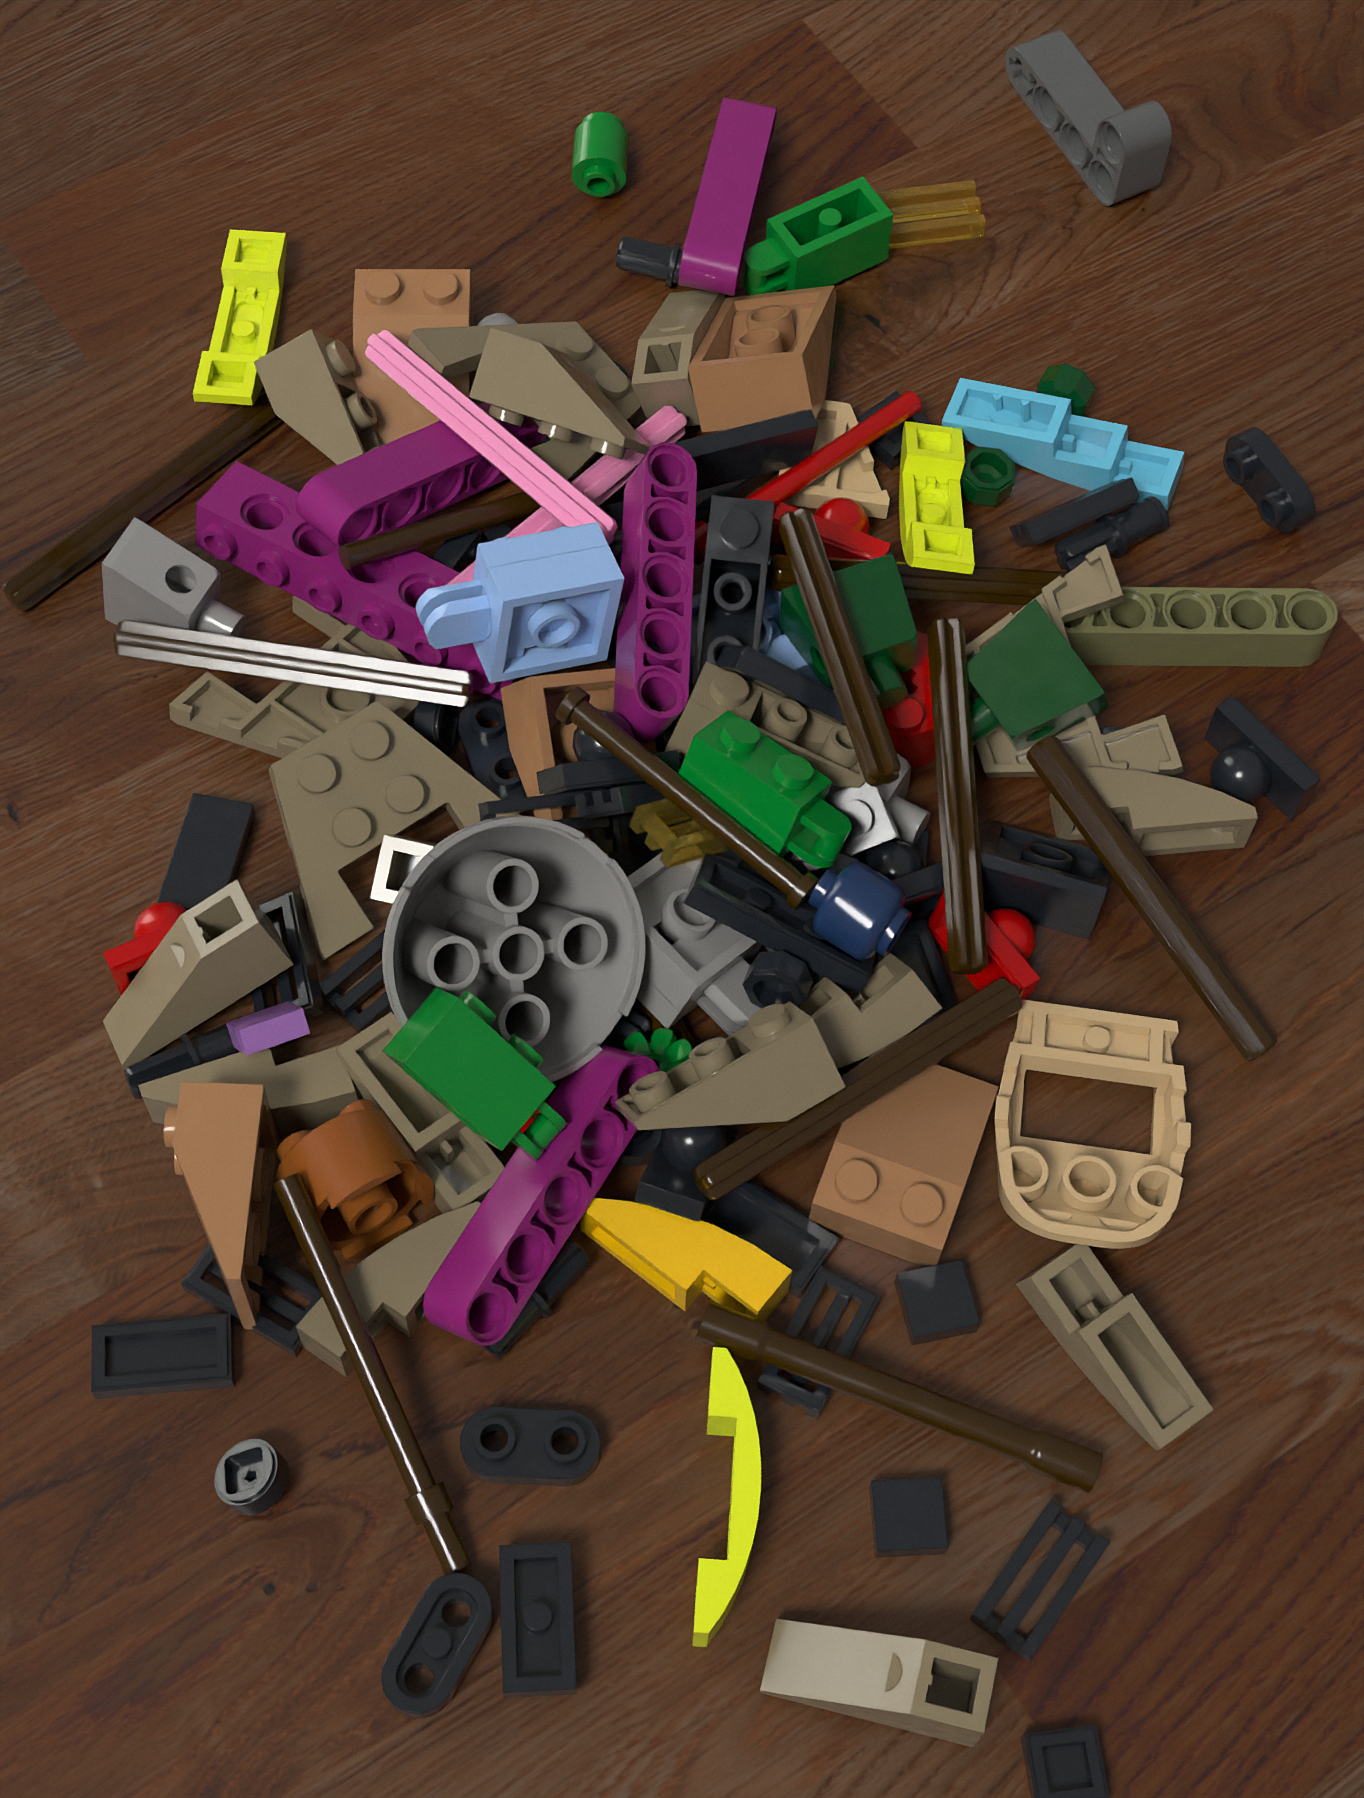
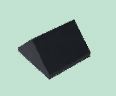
(1043, 878)

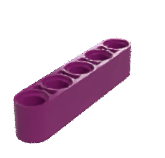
(727, 197)
(401, 482)
(667, 568)
(535, 1204)

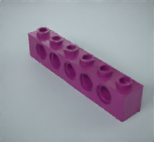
(259, 530)

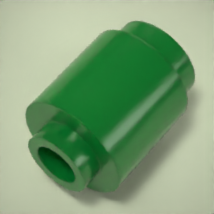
(600, 155)

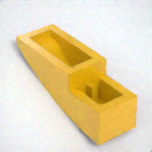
(687, 1257)

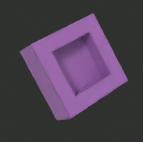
(268, 1028)

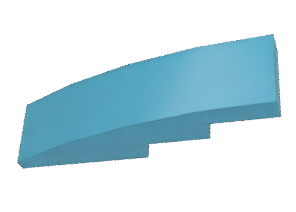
(1048, 439)

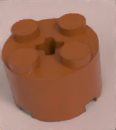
(357, 1177)

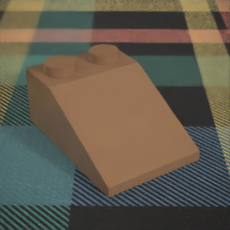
(402, 303)
(764, 358)
(542, 740)
(229, 1162)
(905, 1165)

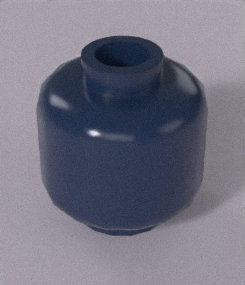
(859, 911)

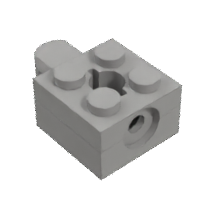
(703, 963)

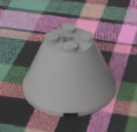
(528, 927)

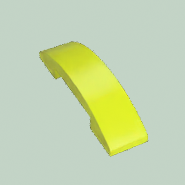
(245, 318)
(932, 499)
(729, 1415)

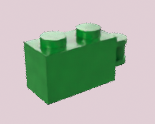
(821, 241)
(766, 790)
(477, 1073)

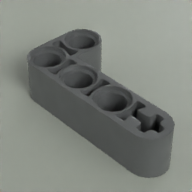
(1108, 146)

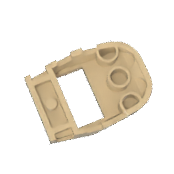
(1080, 1189)

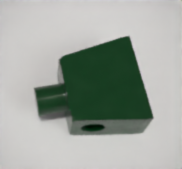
(879, 621)
(1030, 682)

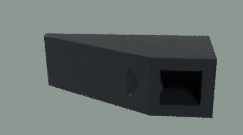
(733, 577)

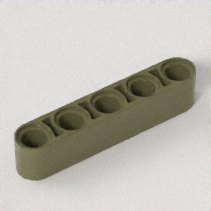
(1214, 630)

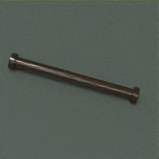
(687, 798)

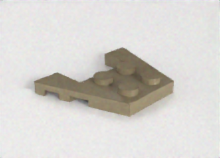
(459, 351)
(293, 710)
(1137, 747)
(349, 792)

